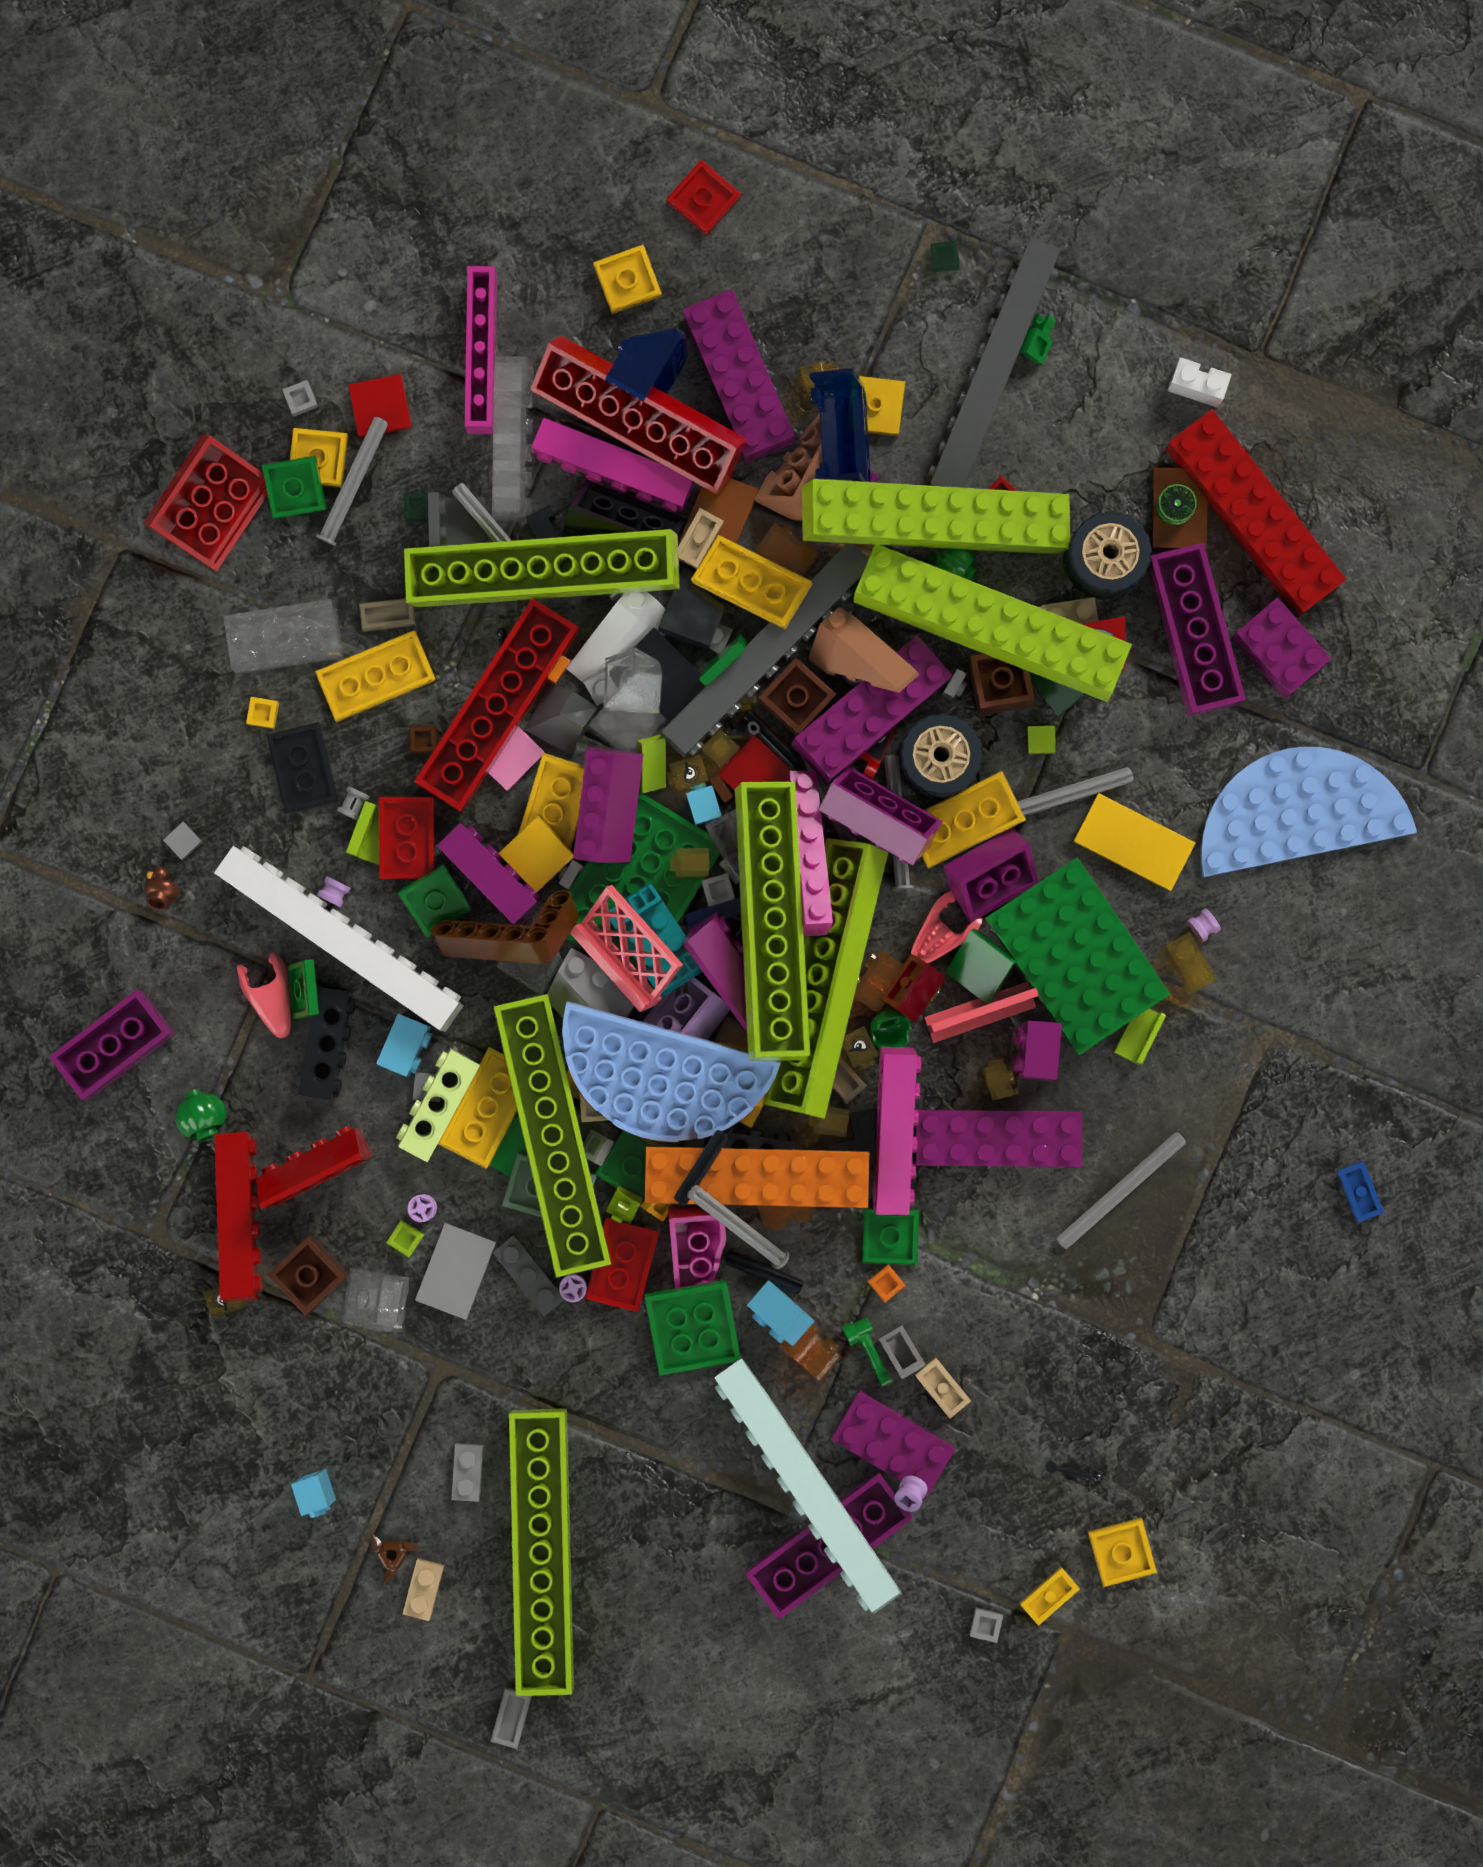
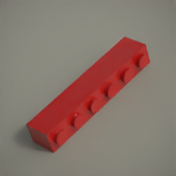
(236, 1217)

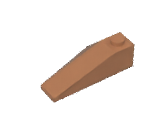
(783, 489)
(853, 650)

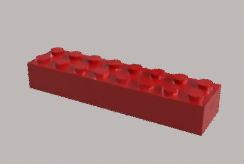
(655, 427)
(1255, 513)
(496, 706)

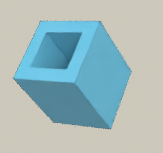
(703, 804)

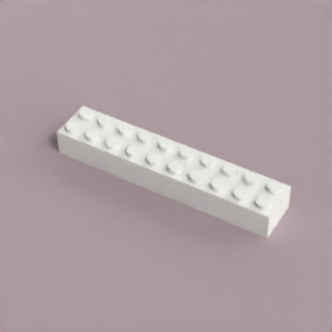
(334, 935)

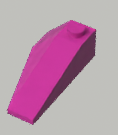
(695, 1245)

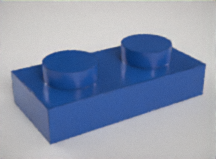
(1360, 1191)

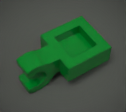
(1037, 343)

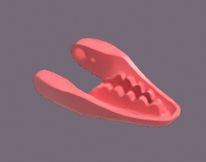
(937, 938)
(272, 999)

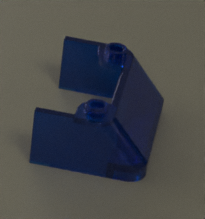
(649, 362)
(843, 425)

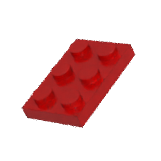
(406, 837)
(631, 1257)

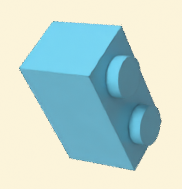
(404, 1046)
(779, 1313)
(313, 1493)

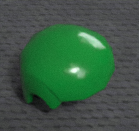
(890, 1029)

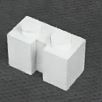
(1198, 385)

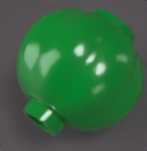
(954, 561)
(200, 1115)

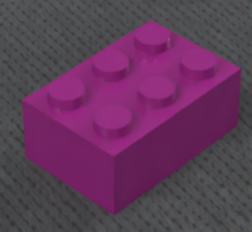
(1281, 648)
(1037, 1050)

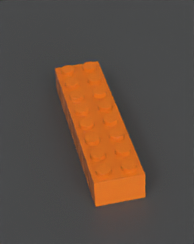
(763, 1176)

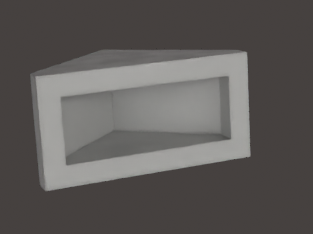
(902, 1352)

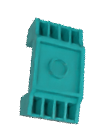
(657, 916)

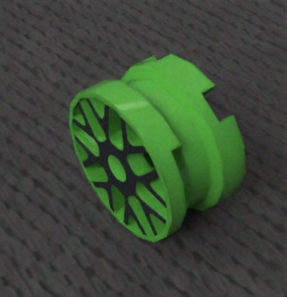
(1176, 505)

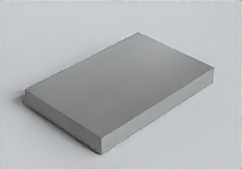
(455, 1271)

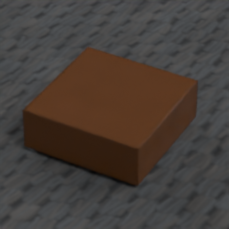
(423, 739)
(721, 789)

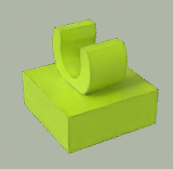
(624, 1205)

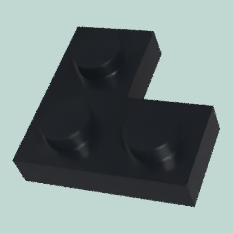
(864, 1132)

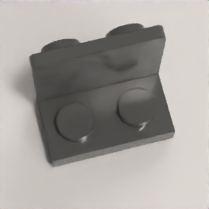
(452, 522)

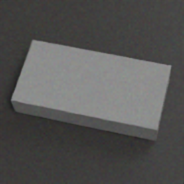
(510, 1718)

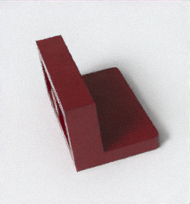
(913, 987)

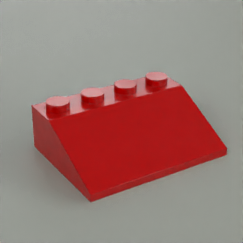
(208, 502)
(312, 1167)

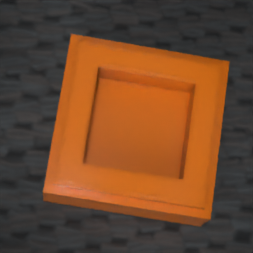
(559, 670)
(886, 1283)

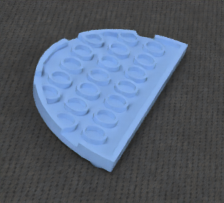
(1300, 807)
(660, 1079)

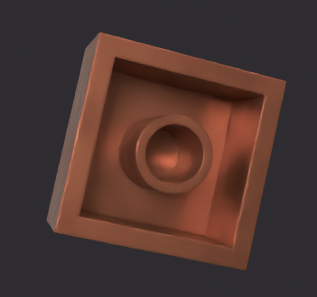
(999, 685)
(797, 697)
(308, 1275)

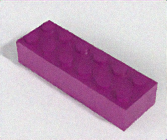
(738, 375)
(1195, 630)
(868, 715)
(999, 1138)
(799, 1562)

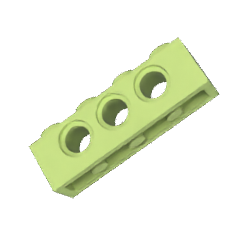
(424, 1145)

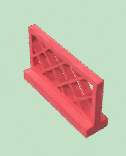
(616, 962)
(978, 1013)

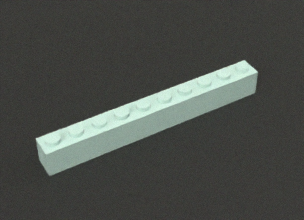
(808, 1486)

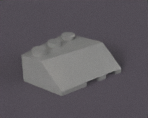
(586, 984)

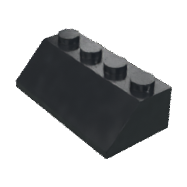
(605, 511)

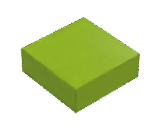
(1041, 740)
(405, 1238)

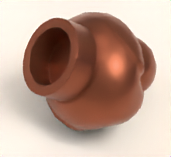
(159, 889)

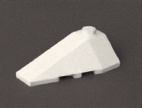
(619, 631)

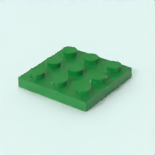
(692, 1327)

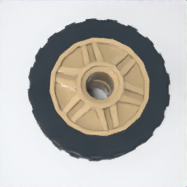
(1120, 538)
(943, 735)

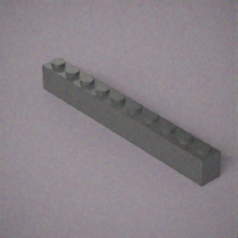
(995, 364)
(764, 653)

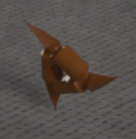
(401, 1550)

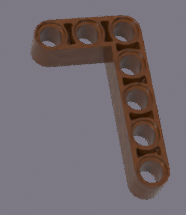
(510, 942)

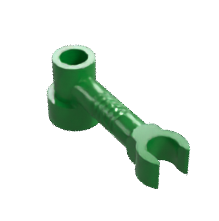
(860, 1333)

